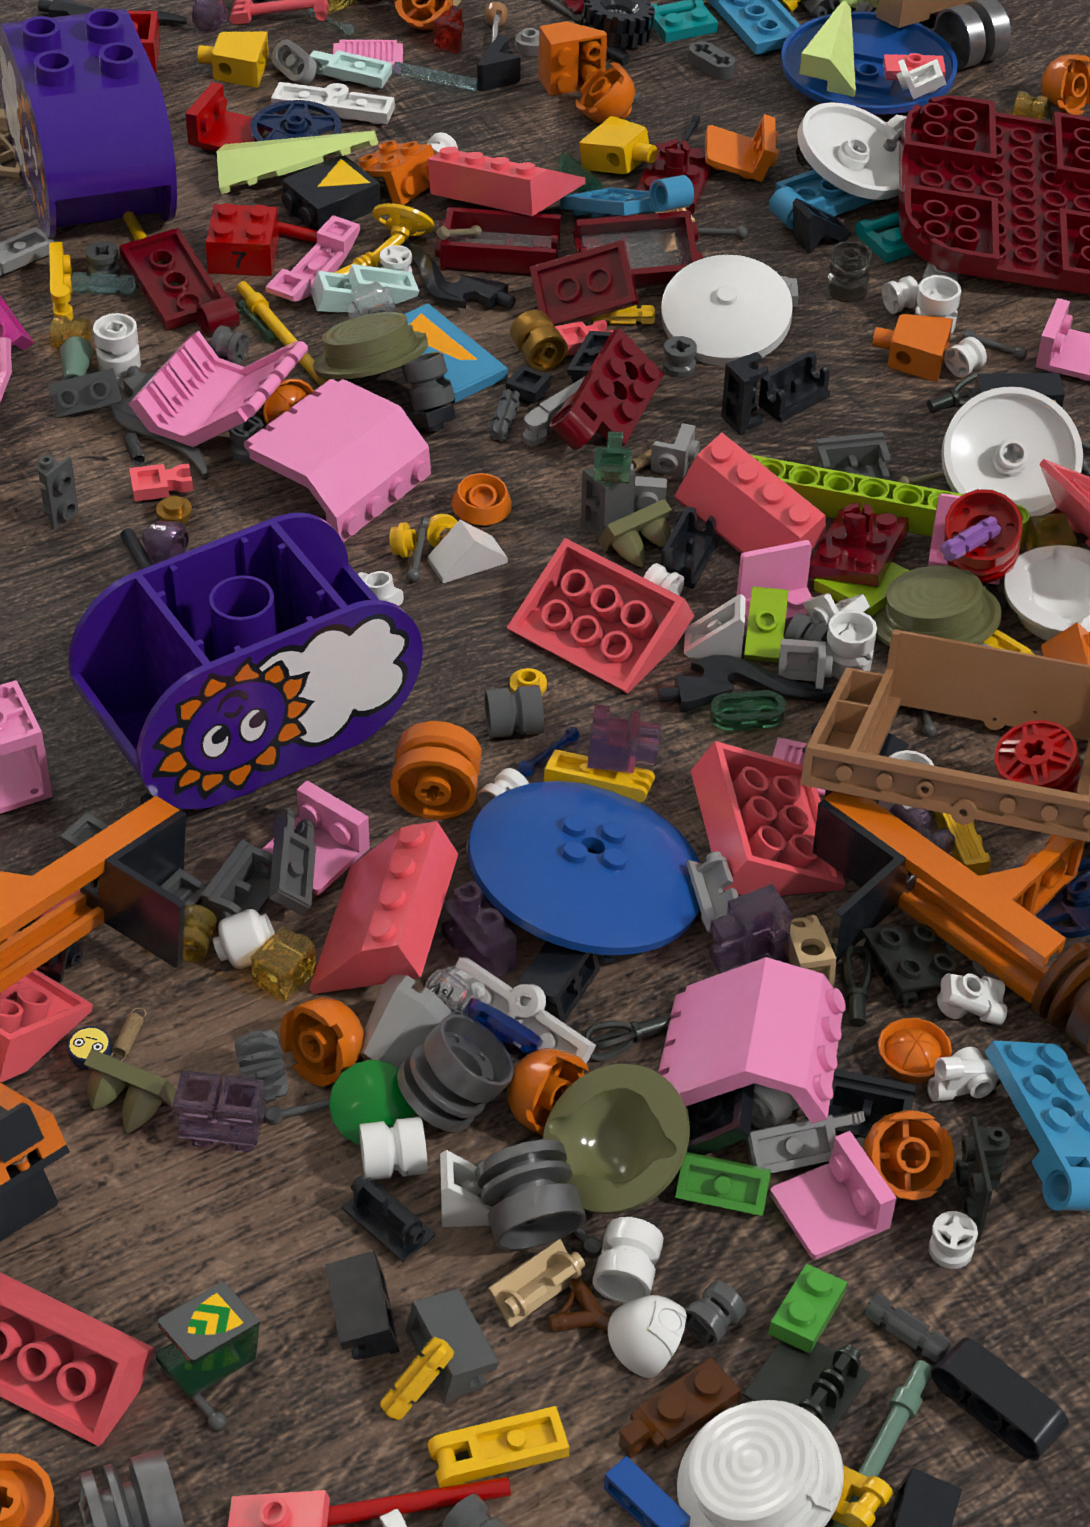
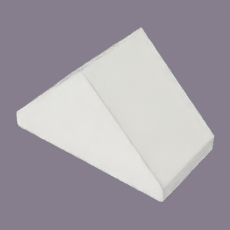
(465, 552)
(718, 631)
(461, 1193)

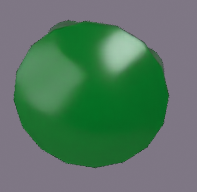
(367, 1095)

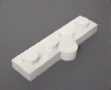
(336, 96)
(527, 1006)

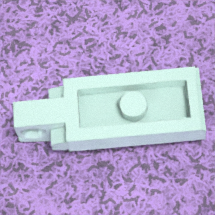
(353, 68)

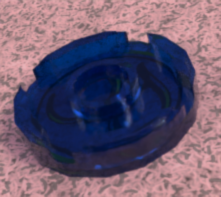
(503, 1026)

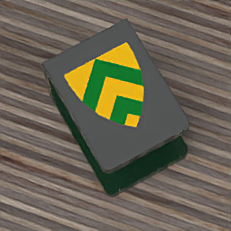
(208, 1339)

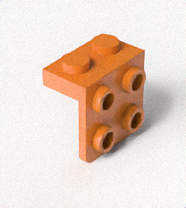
(741, 153)
(402, 167)

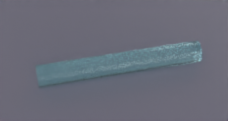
(435, 76)

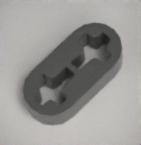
(711, 60)

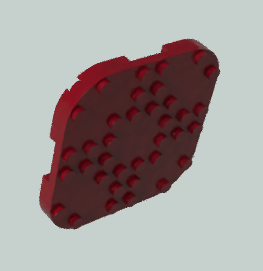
(997, 193)

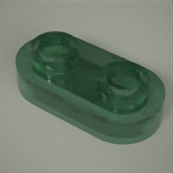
(572, 166)
(747, 710)

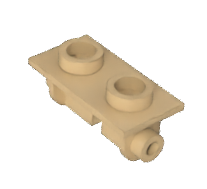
(535, 1281)

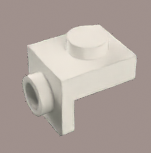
(922, 79)
(823, 606)

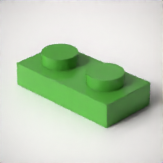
(723, 1183)
(807, 1308)

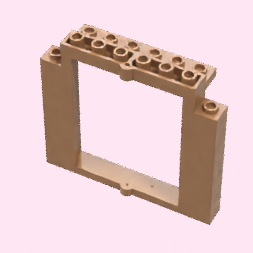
(963, 682)

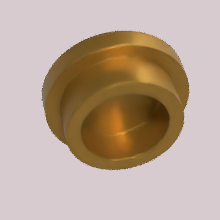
(174, 509)

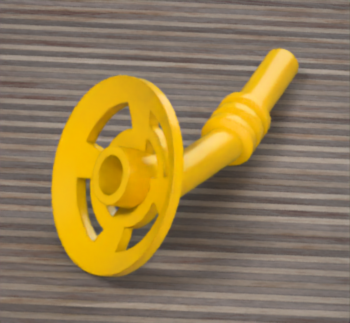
(401, 226)

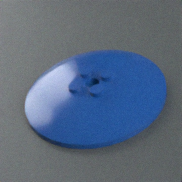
(870, 42)
(538, 872)

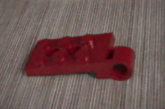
(192, 301)
(595, 404)

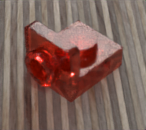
(449, 30)

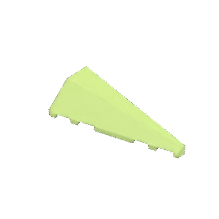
(832, 53)
(265, 159)

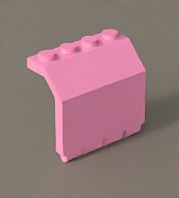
(205, 395)
(347, 450)
(758, 1027)

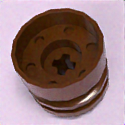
(1065, 994)

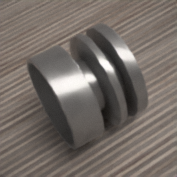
(455, 1073)
(530, 1195)
(142, 1502)

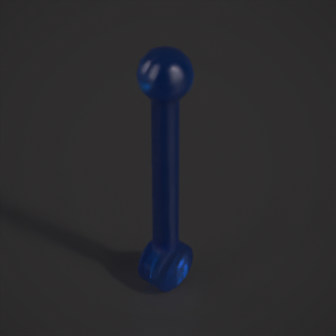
(526, 767)

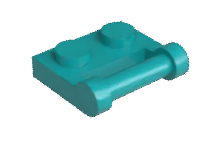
(683, 20)
(887, 244)

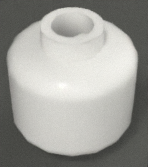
(242, 936)

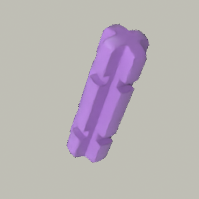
(970, 539)

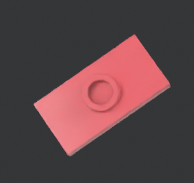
(912, 61)
(280, 1510)

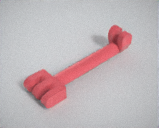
(244, 9)

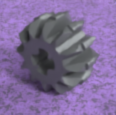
(261, 1058)

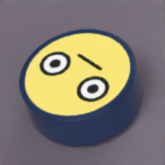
(84, 1040)

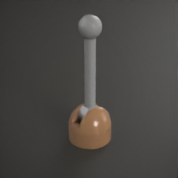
(494, 19)

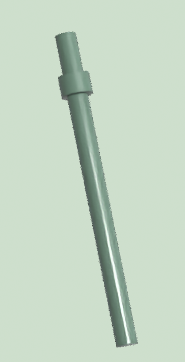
(903, 1407)

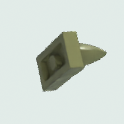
(626, 533)
(143, 1093)

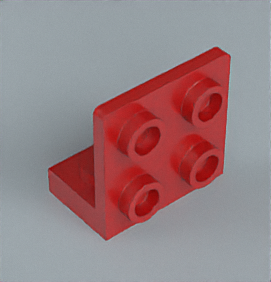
(213, 126)

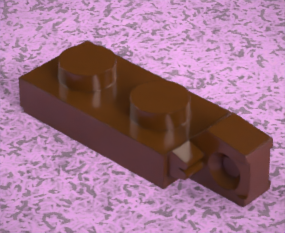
(679, 1409)

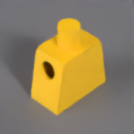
(237, 57)
(616, 147)

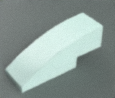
(333, 290)

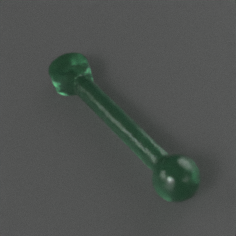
(267, 335)

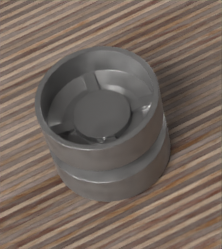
(975, 31)

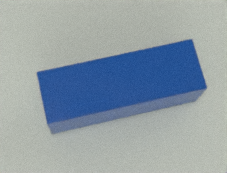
(643, 1497)

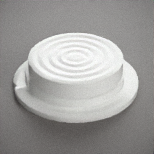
(1050, 589)
(761, 1469)

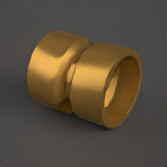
(538, 340)

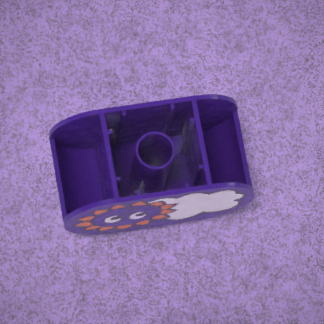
(86, 119)
(243, 661)

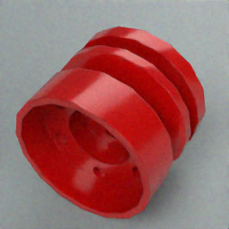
(1003, 550)
(1039, 755)

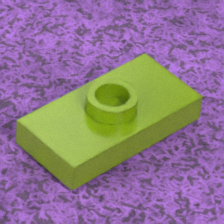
(766, 624)

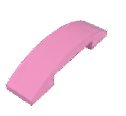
(332, 247)

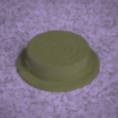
(369, 346)
(939, 604)
(620, 1136)

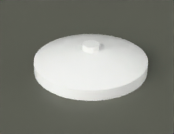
(848, 150)
(727, 308)
(1001, 442)

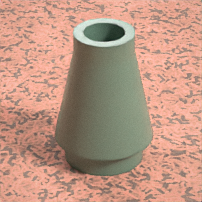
(75, 357)

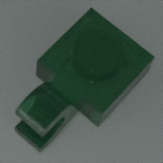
(613, 462)

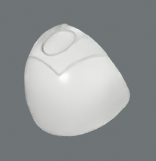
(646, 1333)

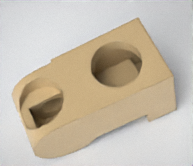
(811, 947)

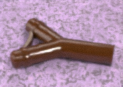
(590, 1316)

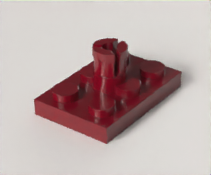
(677, 161)
(585, 284)
(859, 546)

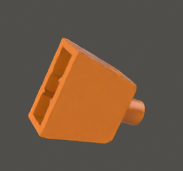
(916, 344)

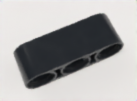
(999, 1399)

